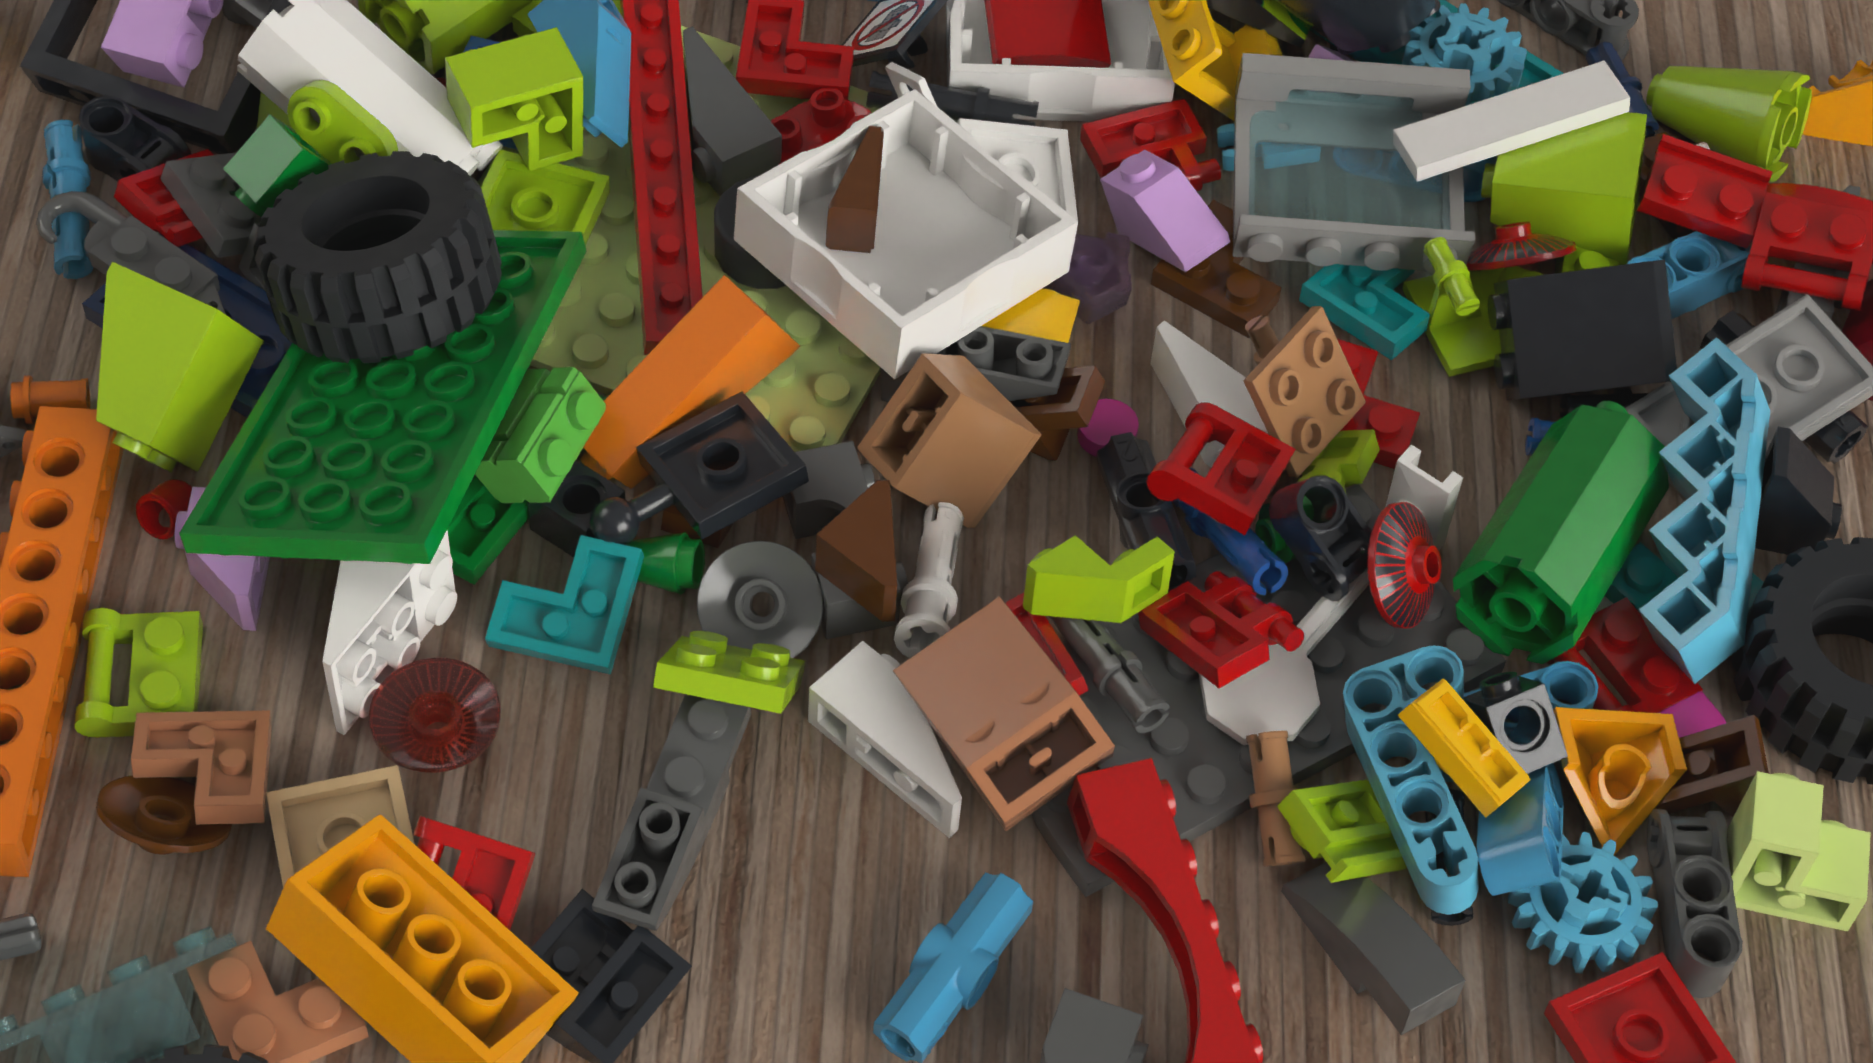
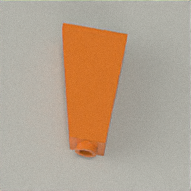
(708, 357)

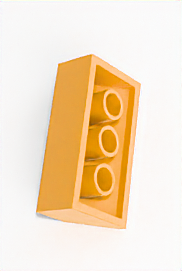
(417, 952)

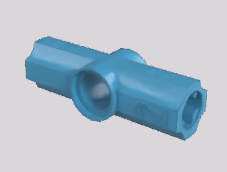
(953, 967)

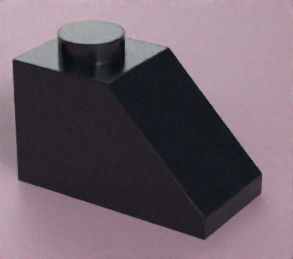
(1795, 497)

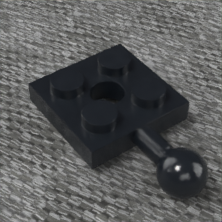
(703, 496)

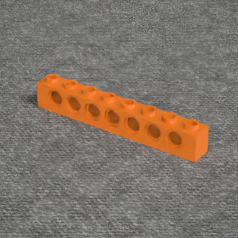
(55, 536)

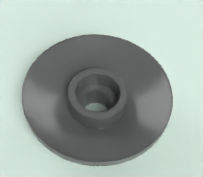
(753, 568)

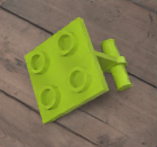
(1457, 310)

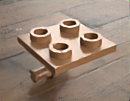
(1302, 385)

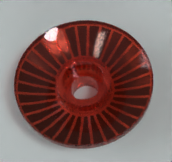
(432, 693)

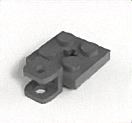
(211, 204)

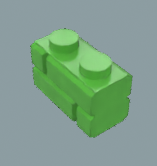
(540, 435)

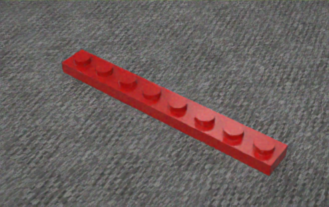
(661, 169)

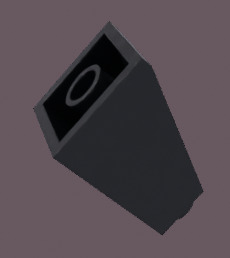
(1583, 330)

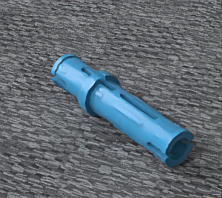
(61, 174)

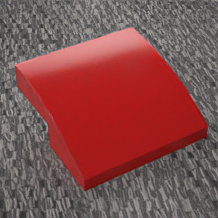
(1048, 32)

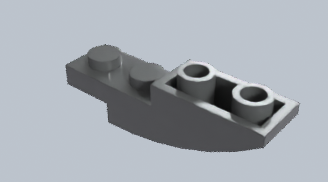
(672, 813)

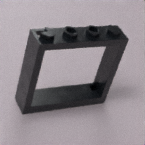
(55, 75)

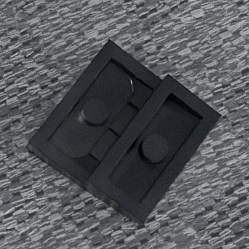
(618, 978)

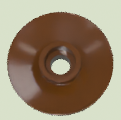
(157, 815)

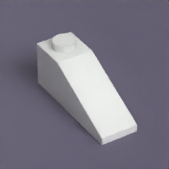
(1198, 376)
(882, 729)

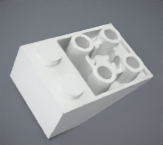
(378, 625)

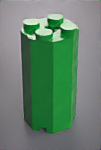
(1562, 533)

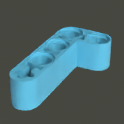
(1419, 783)

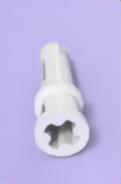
(929, 597)

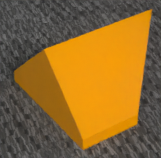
(1846, 110)
(1619, 766)

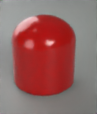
(172, 496)

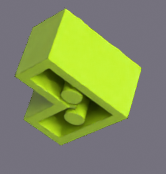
(521, 92)

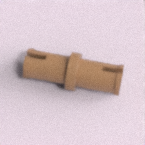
(1272, 784)

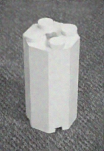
(344, 47)

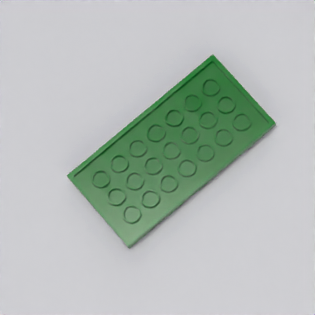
(383, 451)

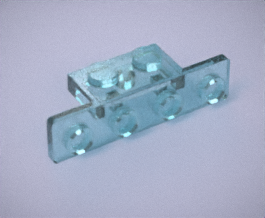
(124, 1019)

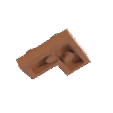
(219, 748)
(279, 1028)

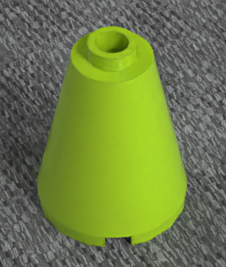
(1734, 110)

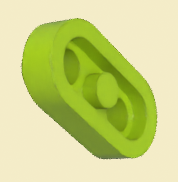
(341, 126)

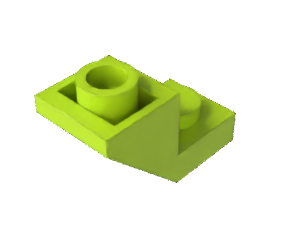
(1082, 585)

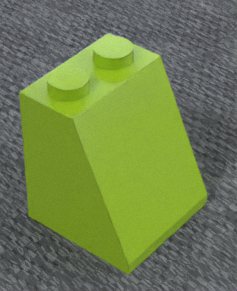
(1574, 185)
(167, 369)

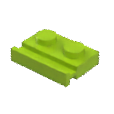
(1344, 828)

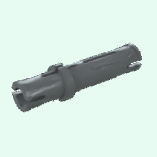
(1115, 672)

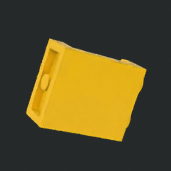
(1205, 54)

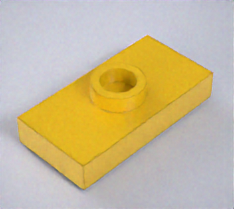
(1464, 747)

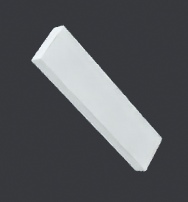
(1511, 120)

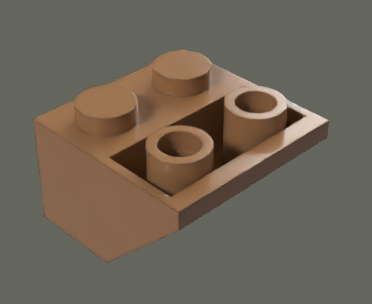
(949, 437)

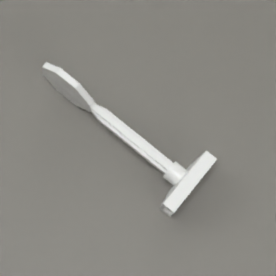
(1284, 689)

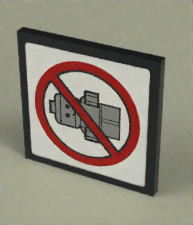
(893, 30)

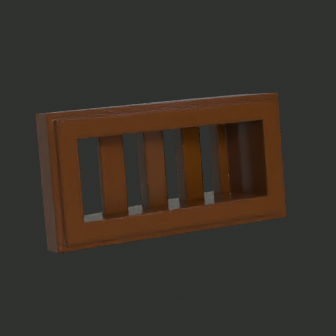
(855, 202)

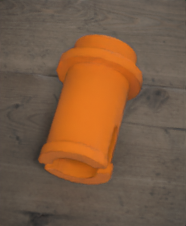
(30, 395)

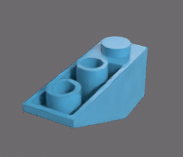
(603, 54)

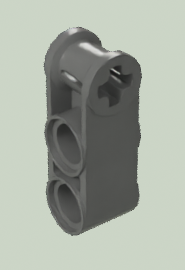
(1582, 21)
(1693, 858)

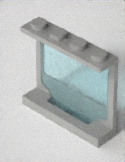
(1323, 169)

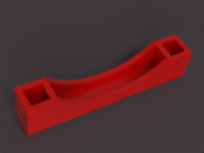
(1132, 838)

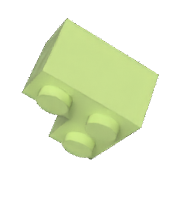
(1793, 861)

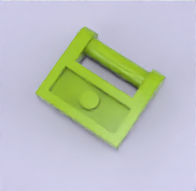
(161, 672)

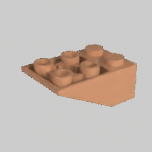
(1004, 712)

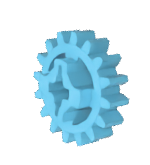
(1471, 44)
(1592, 911)

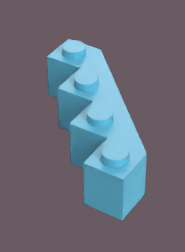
(1714, 531)

